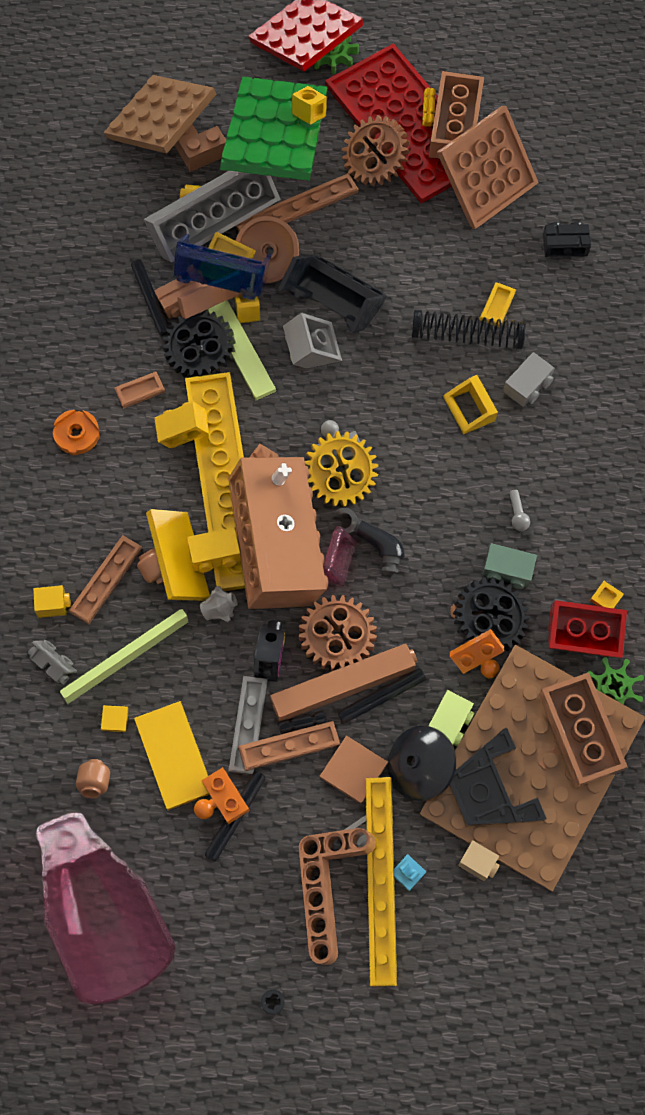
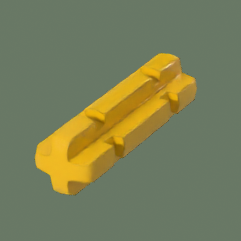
(429, 107)

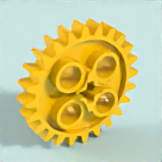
(360, 462)

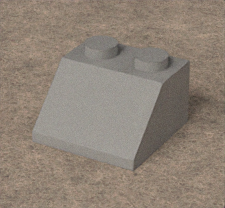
(311, 341)

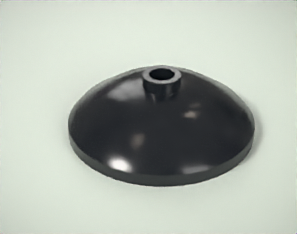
(432, 767)

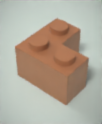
(200, 148)

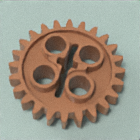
(360, 164)
(355, 621)

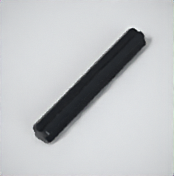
(150, 297)
(381, 695)
(227, 830)

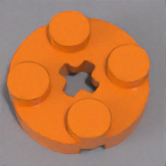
(79, 420)

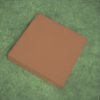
(351, 767)

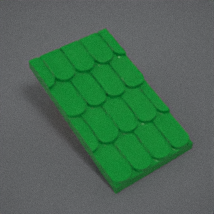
(266, 134)

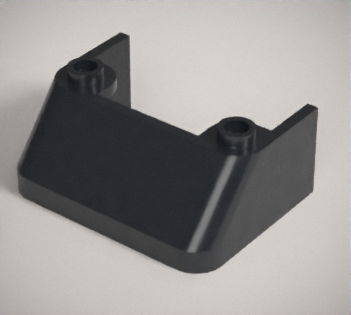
(334, 288)

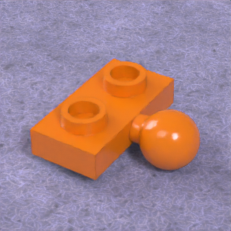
(479, 652)
(223, 795)

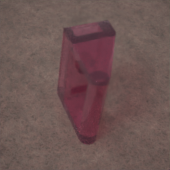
(339, 556)

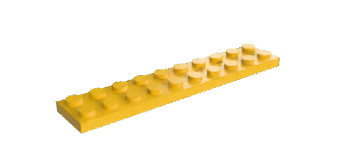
(216, 459)

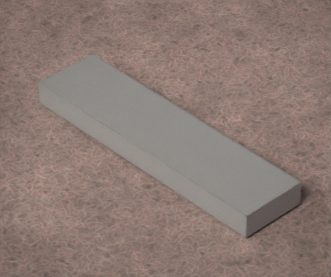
(248, 719)

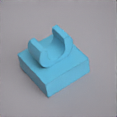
(408, 872)

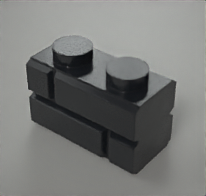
(566, 239)

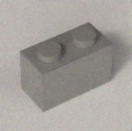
(528, 380)

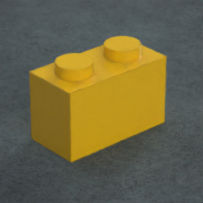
(181, 425)
(214, 549)

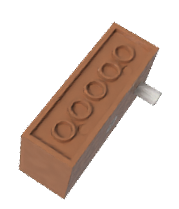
(277, 532)

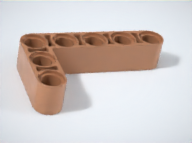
(323, 885)

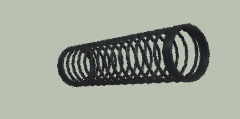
(519, 332)

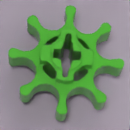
(339, 55)
(623, 681)

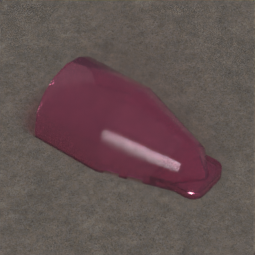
(99, 914)

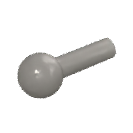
(520, 520)

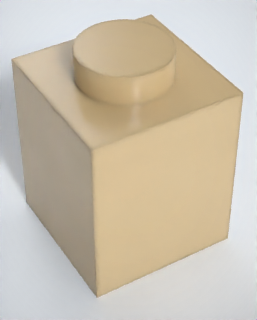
(479, 861)

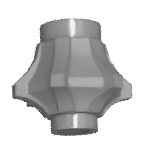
(219, 605)

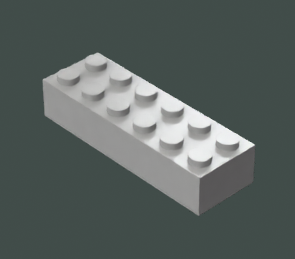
(210, 210)

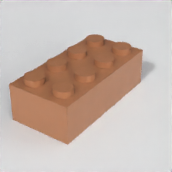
(455, 109)
(582, 730)

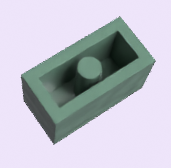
(510, 565)

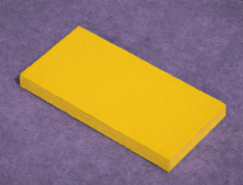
(170, 540)
(173, 755)

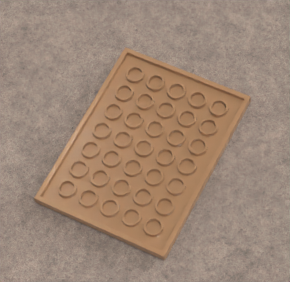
(514, 703)

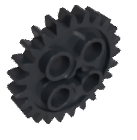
(204, 361)
(490, 595)

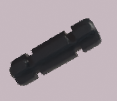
(302, 722)

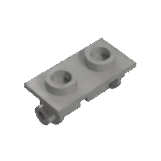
(59, 665)

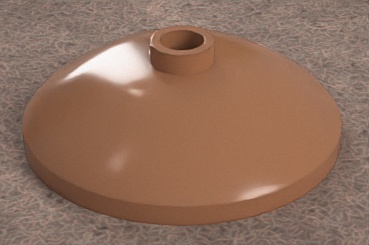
(275, 233)

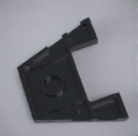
(481, 790)

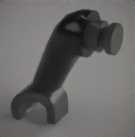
(387, 545)

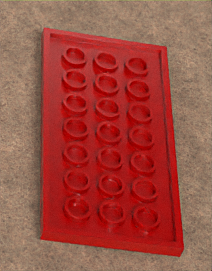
(393, 88)

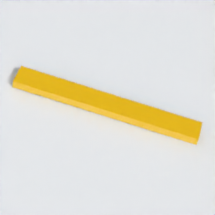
(381, 883)

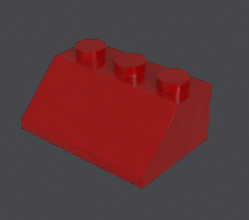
(587, 629)

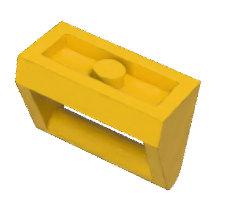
(481, 399)

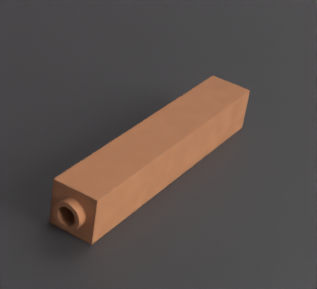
(343, 682)

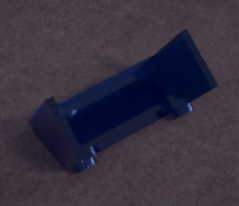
(220, 269)

